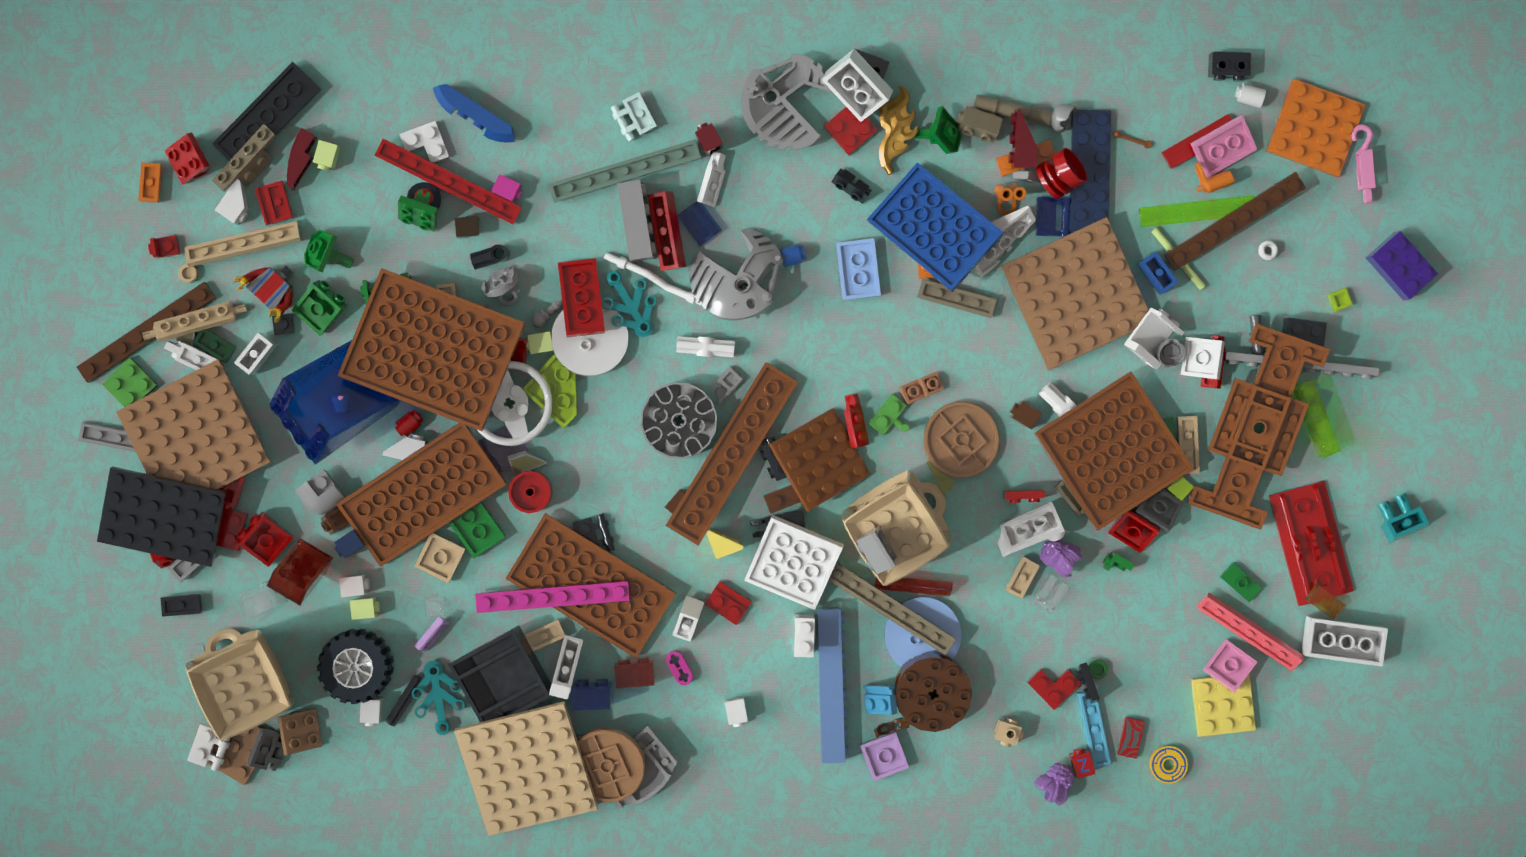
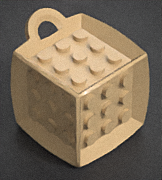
(906, 520)
(238, 683)

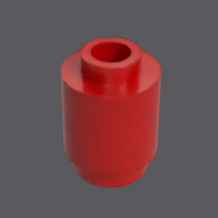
(408, 423)

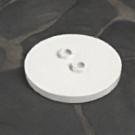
(590, 353)

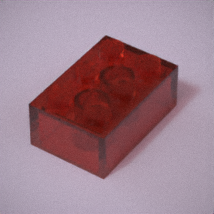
(299, 571)

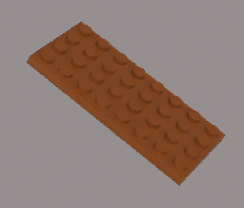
(421, 493)
(565, 557)

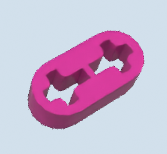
(675, 670)

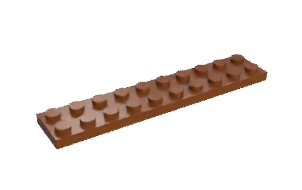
(731, 454)

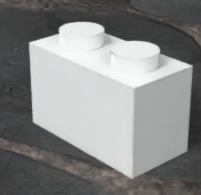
(255, 353)

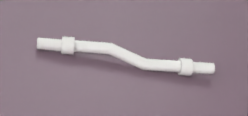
(623, 263)

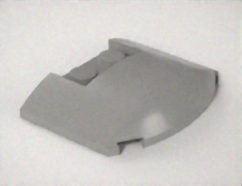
(658, 769)

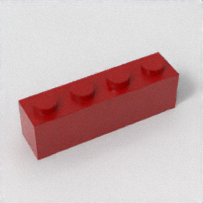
(666, 230)

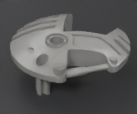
(779, 120)
(720, 287)

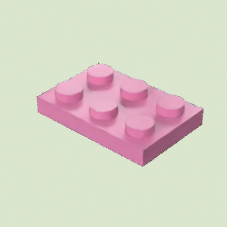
(1224, 146)

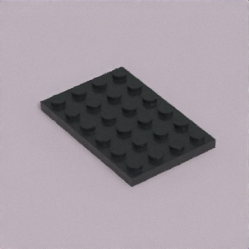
(161, 516)

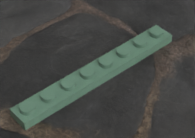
(624, 171)

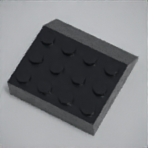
(502, 676)

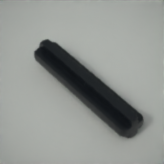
(403, 701)

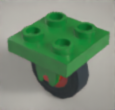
(420, 206)

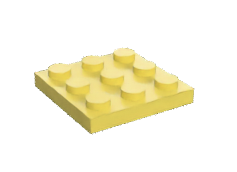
(1220, 709)

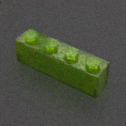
(1317, 420)

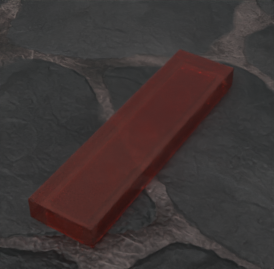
(918, 586)

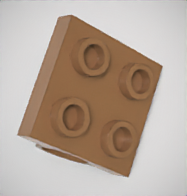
(299, 731)

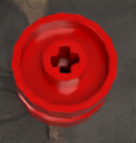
(538, 483)

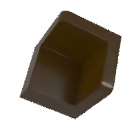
(467, 226)

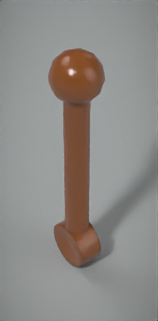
(1147, 144)

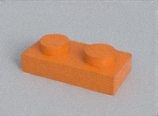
(150, 182)

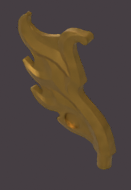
(897, 126)

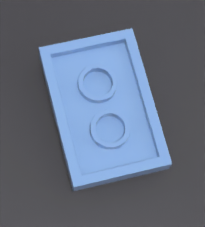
(858, 269)

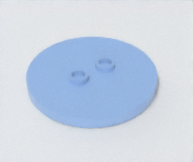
(905, 646)

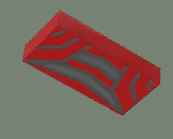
(1130, 737)

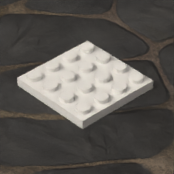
(793, 562)

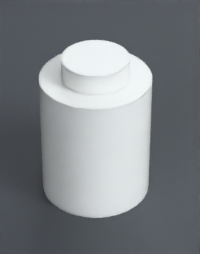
(1250, 95)

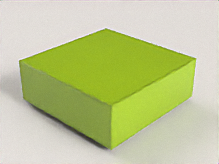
(1340, 299)
(1180, 488)

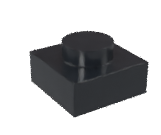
(284, 326)

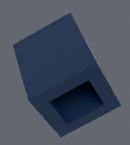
(348, 544)

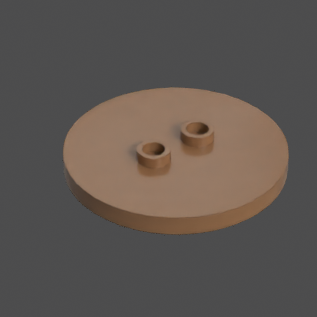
(961, 439)
(612, 763)

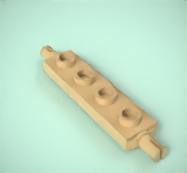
(194, 321)

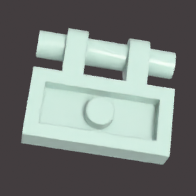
(639, 114)

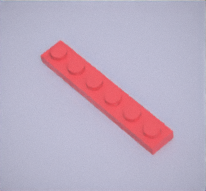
(1250, 631)

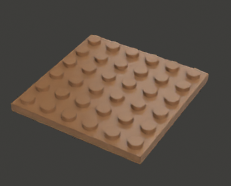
(1076, 293)
(195, 430)

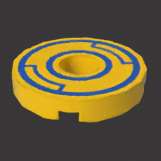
(1171, 775)

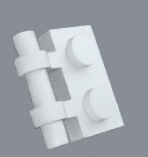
(203, 745)

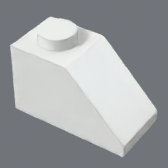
(234, 203)
(405, 447)
(688, 618)

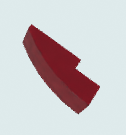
(299, 158)

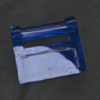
(1047, 216)

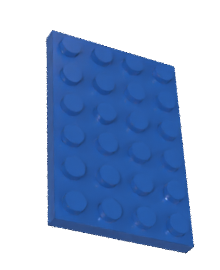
(935, 227)

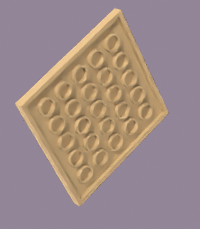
(526, 768)

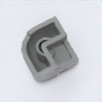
(320, 493)

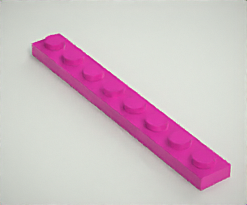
(552, 596)

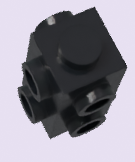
(775, 469)

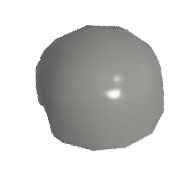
(1061, 116)
(1171, 352)

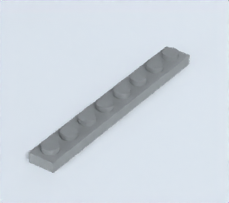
(1328, 369)

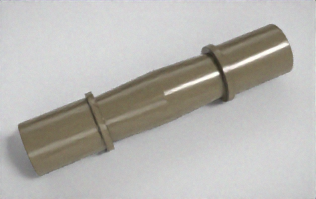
(1005, 108)

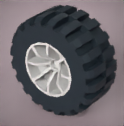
(355, 666)

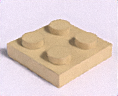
(440, 557)

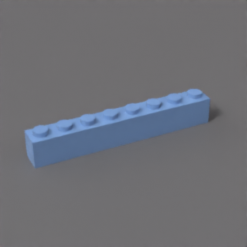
(831, 685)

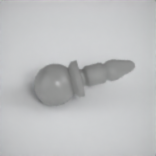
(539, 318)

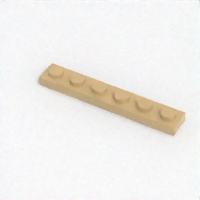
(242, 244)

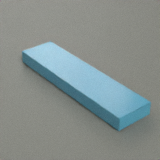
(1094, 731)

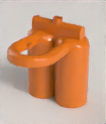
(1213, 182)
(1006, 193)

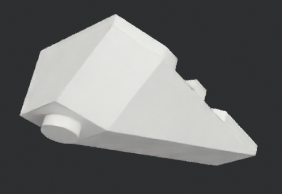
(1013, 227)

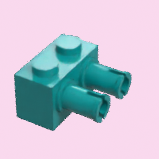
(1405, 524)

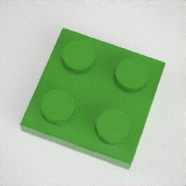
(129, 383)

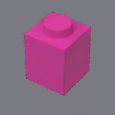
(507, 188)

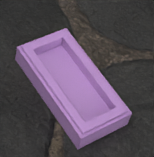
(432, 634)

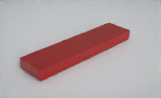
(1183, 150)

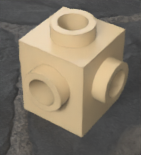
(1003, 727)

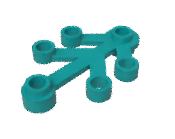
(631, 306)
(437, 694)

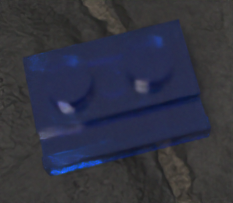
(699, 223)

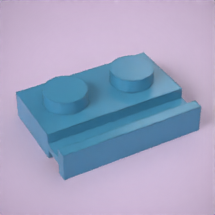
(880, 699)

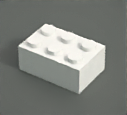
(857, 85)

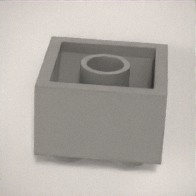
(877, 550)

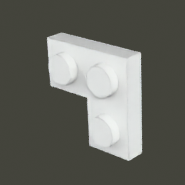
(428, 137)

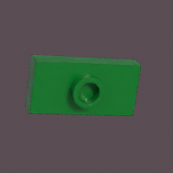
(1240, 582)

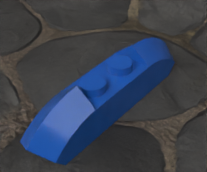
(453, 100)

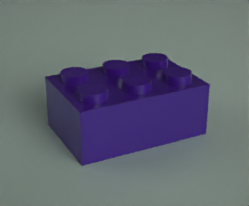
(1401, 265)

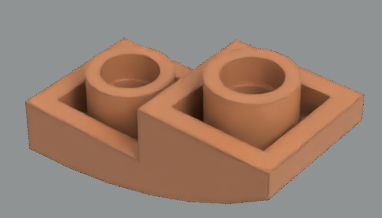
(921, 388)

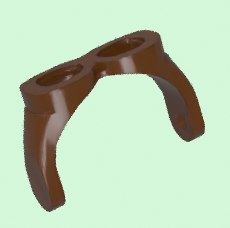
(878, 732)

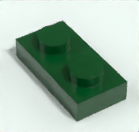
(214, 345)

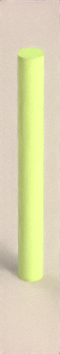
(1186, 268)

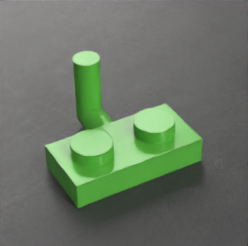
(888, 415)

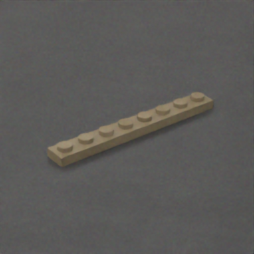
(891, 608)

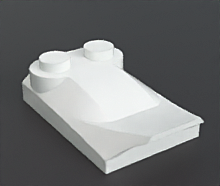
(1030, 529)

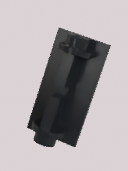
(858, 191)

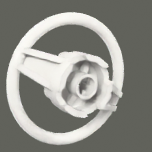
(514, 417)

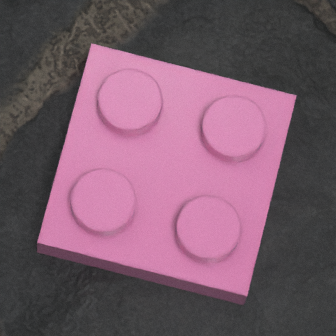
(1230, 666)

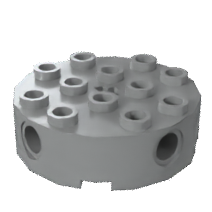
(669, 403)

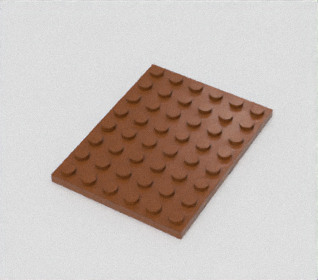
(431, 349)

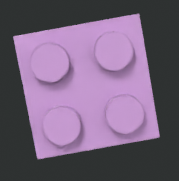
(884, 756)

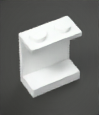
(1148, 335)
(804, 635)

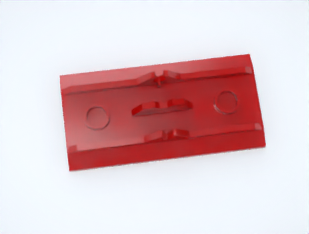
(1311, 541)

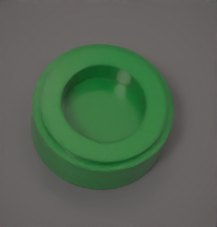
(1098, 668)

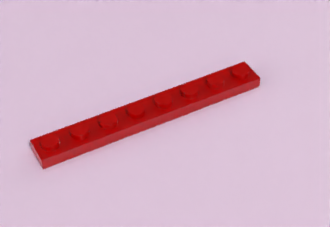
(448, 181)

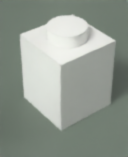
(354, 585)
(736, 711)
(371, 712)

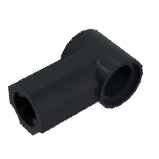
(488, 256)

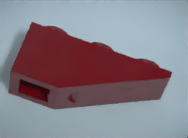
(1024, 148)

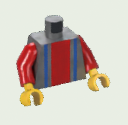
(270, 288)

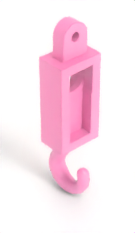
(1365, 164)

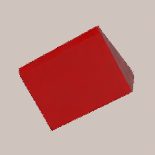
(1133, 531)

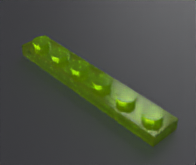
(1189, 211)

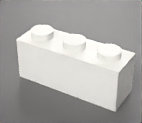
(566, 667)

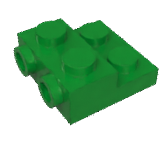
(319, 306)

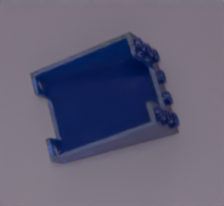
(314, 414)

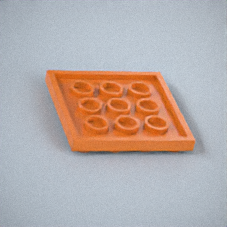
(1315, 128)

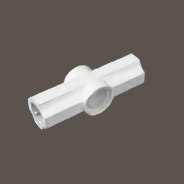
(705, 346)
(1059, 403)

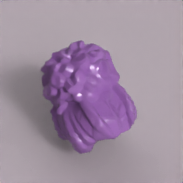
(1060, 556)
(1056, 783)

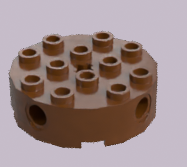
(935, 710)

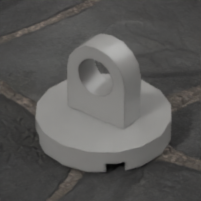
(500, 283)

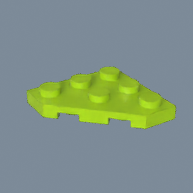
(563, 391)

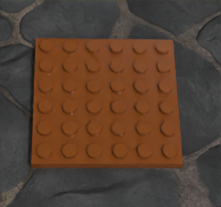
(1114, 451)

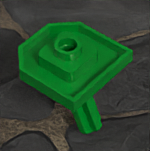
(942, 132)
(321, 250)

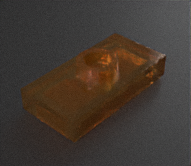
(1325, 601)

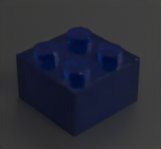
(592, 695)

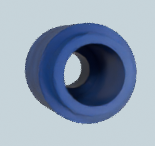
(793, 255)

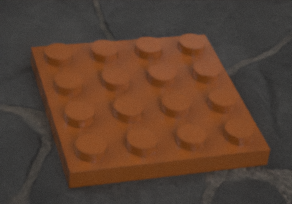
(819, 459)

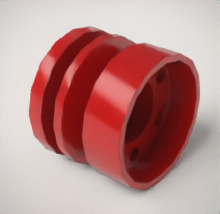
(1061, 173)

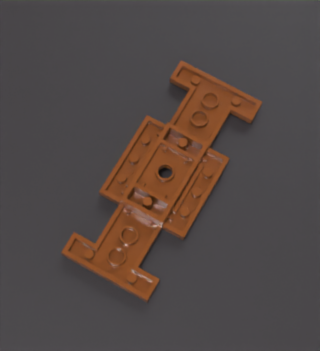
(1268, 403)

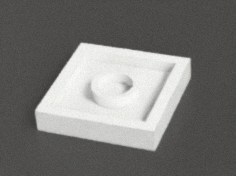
(1203, 358)

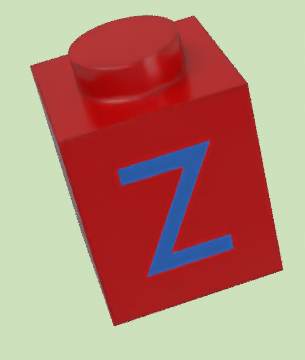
(1082, 763)

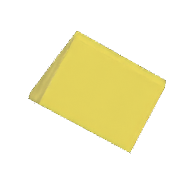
(722, 544)

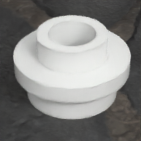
(1273, 247)

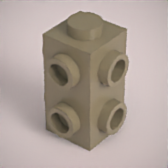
(979, 124)

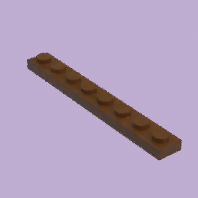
(1234, 221)
(134, 339)

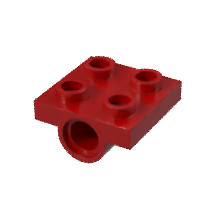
(187, 158)

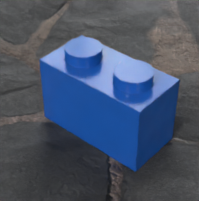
(1157, 273)

